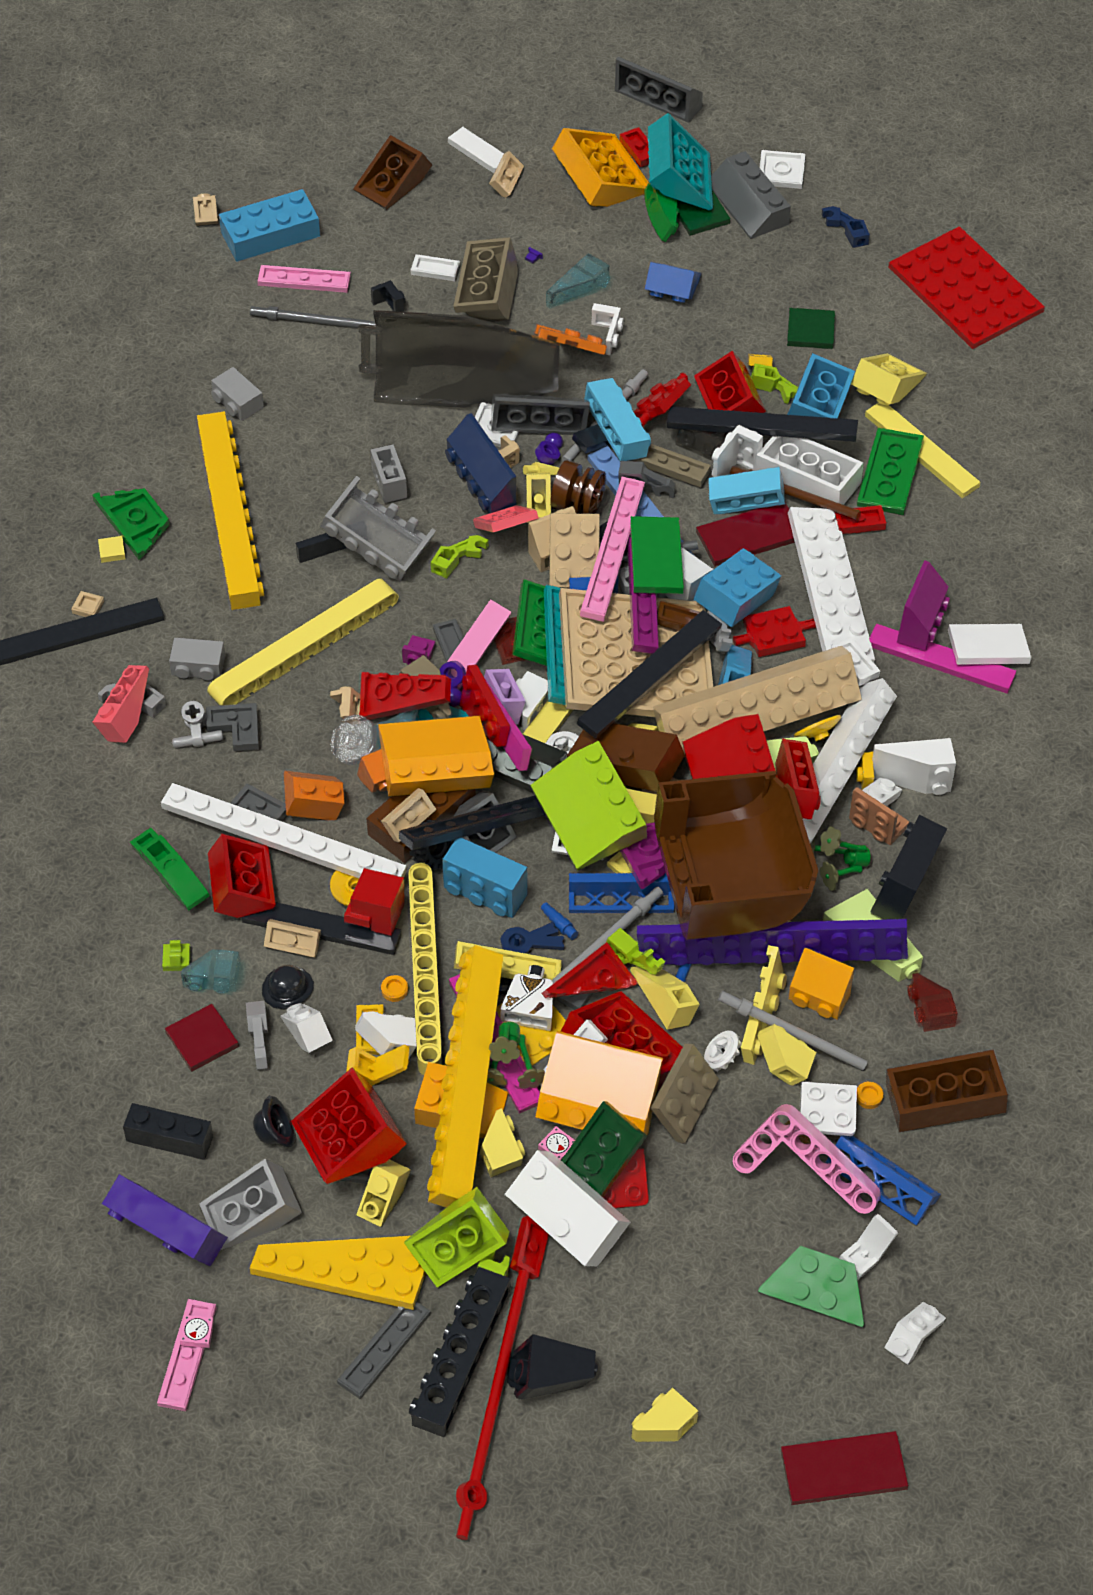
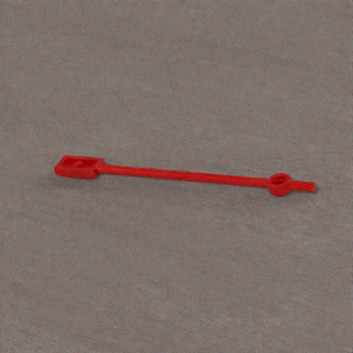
(527, 1262)

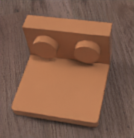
(876, 817)

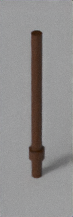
(812, 498)

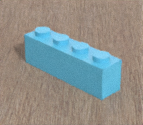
(617, 420)

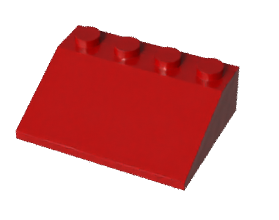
(729, 749)
(627, 1028)
(348, 1129)

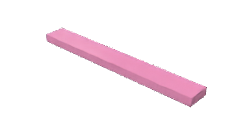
(612, 549)

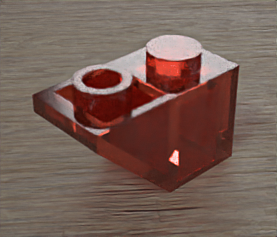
(933, 1003)

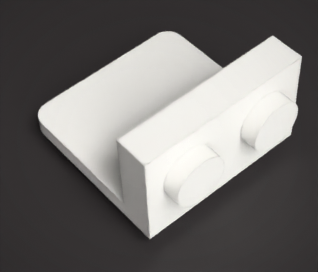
(738, 448)
(830, 1107)

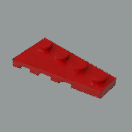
(395, 694)
(479, 701)

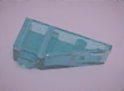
(579, 281)

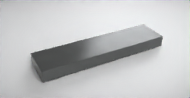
(382, 1349)

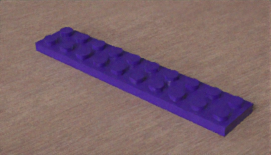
(835, 939)

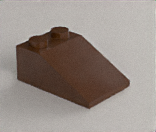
(393, 173)

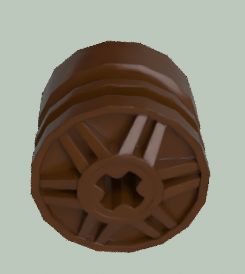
(578, 489)

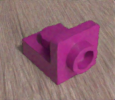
(416, 648)

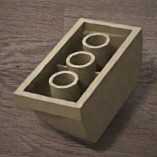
(487, 279)

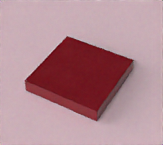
(201, 1037)

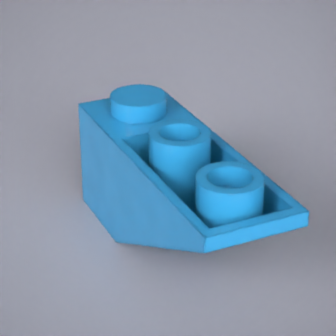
(736, 664)

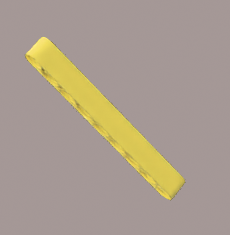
(302, 642)
(424, 957)

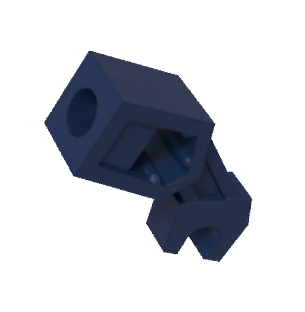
(854, 228)

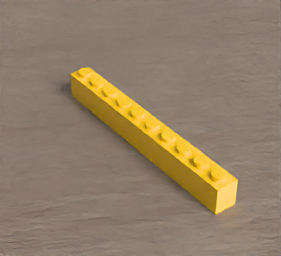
(228, 511)
(465, 1076)

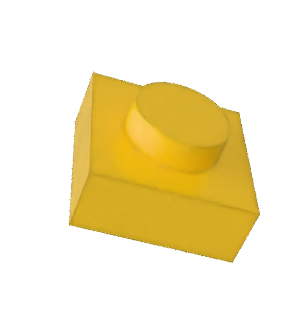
(759, 359)

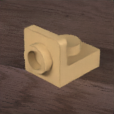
(205, 209)
(509, 451)
(348, 700)

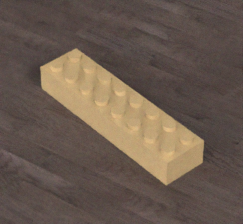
(776, 694)

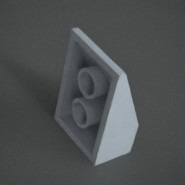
(251, 1204)

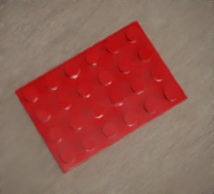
(966, 287)

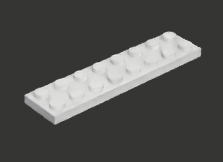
(828, 578)

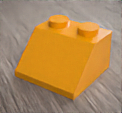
(821, 984)

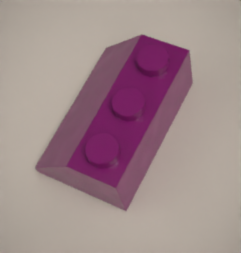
(924, 608)

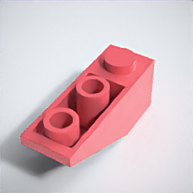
(123, 706)

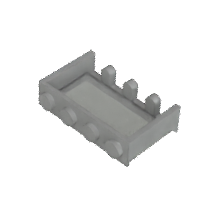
(376, 531)

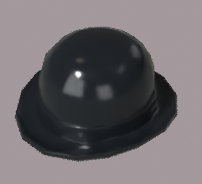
(287, 986)
(273, 1124)

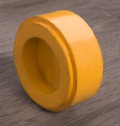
(394, 988)
(869, 1095)

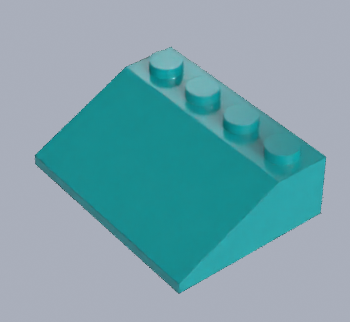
(679, 163)

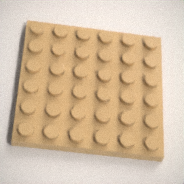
(601, 655)

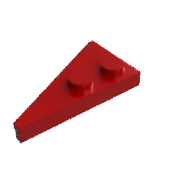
(596, 973)

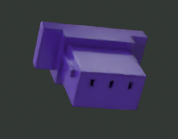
(533, 255)

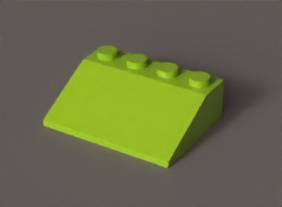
(589, 806)

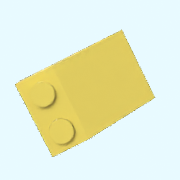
(886, 378)

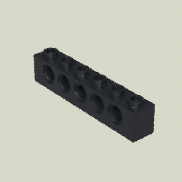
(438, 1416)

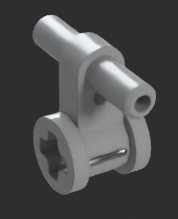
(197, 737)

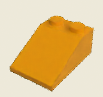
(432, 1093)

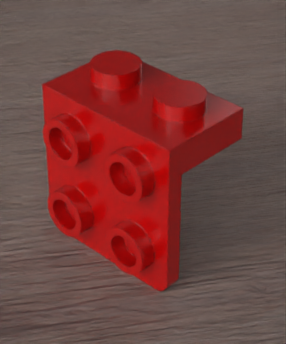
(631, 1185)

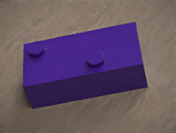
(163, 1220)

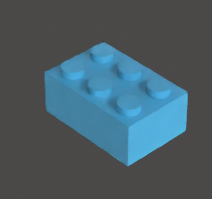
(821, 389)
(737, 587)
(485, 877)

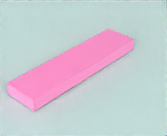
(304, 278)
(480, 636)
(183, 1363)

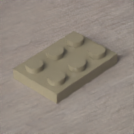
(684, 1093)

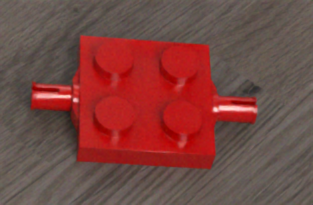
(661, 398)
(774, 631)

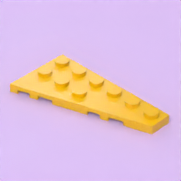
(359, 1268)

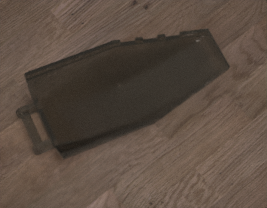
(454, 359)

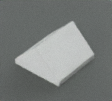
(693, 572)

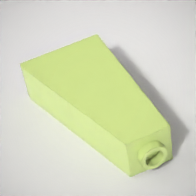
(859, 908)

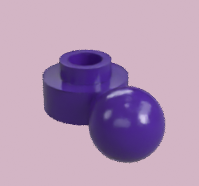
(548, 450)
(455, 696)

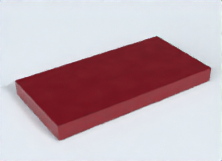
(753, 530)
(844, 1468)

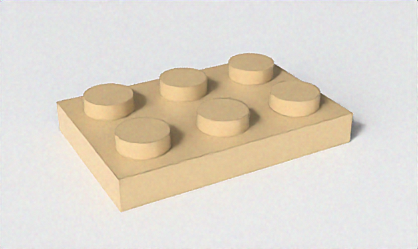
(572, 546)

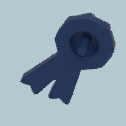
(522, 941)

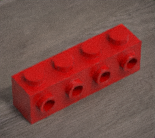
(796, 769)

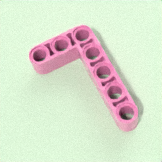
(810, 1155)

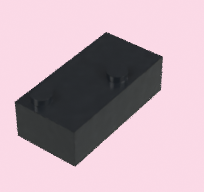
(909, 868)

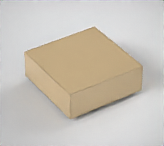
(87, 604)

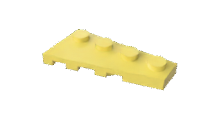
(768, 1000)

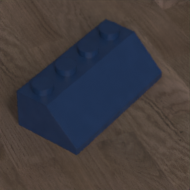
(481, 466)

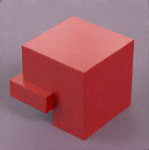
(376, 901)

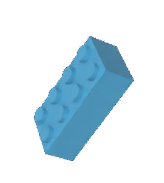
(269, 225)

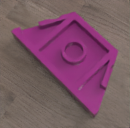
(645, 858)

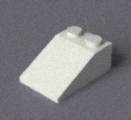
(917, 765)

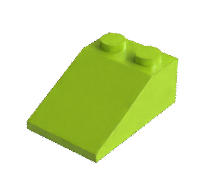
(458, 1237)

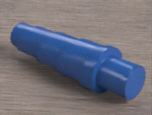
(560, 922)

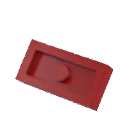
(637, 145)
(871, 519)

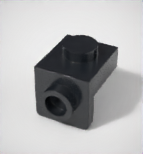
(389, 293)

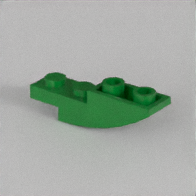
(661, 211)
(170, 868)

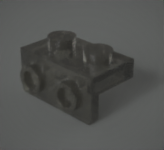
(700, 442)

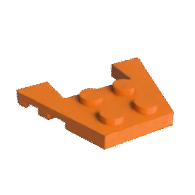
(572, 338)

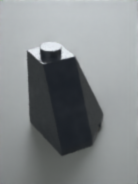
(549, 1367)

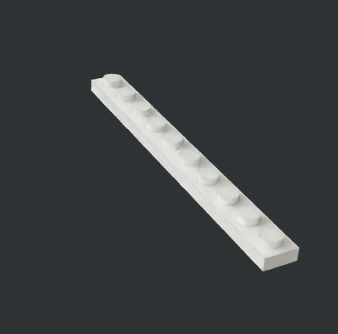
(276, 833)

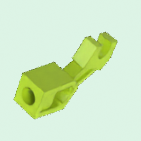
(769, 379)
(443, 567)
(628, 952)

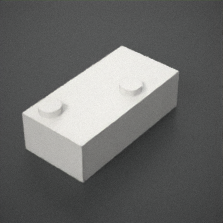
(812, 467)
(567, 1208)

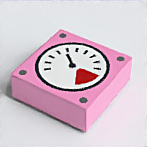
(556, 1142)
(197, 1331)

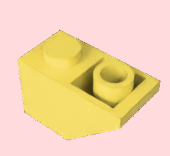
(786, 1055)
(499, 1148)
(383, 1191)
(666, 1420)

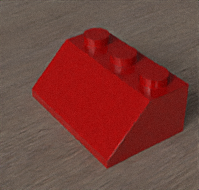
(729, 386)
(240, 877)

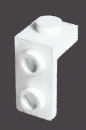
(608, 317)
(870, 1245)
(913, 1330)

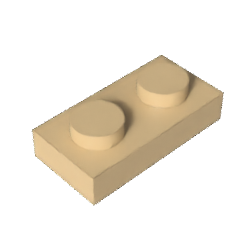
(506, 174)
(408, 813)
(292, 938)

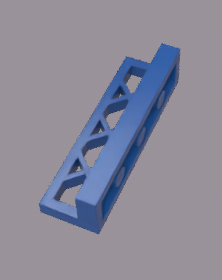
(613, 885)
(892, 1173)

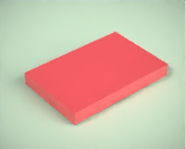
(505, 518)

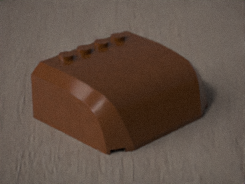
(733, 853)

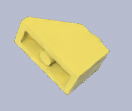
(539, 492)

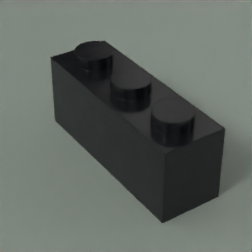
(168, 1131)

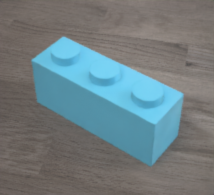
(746, 491)

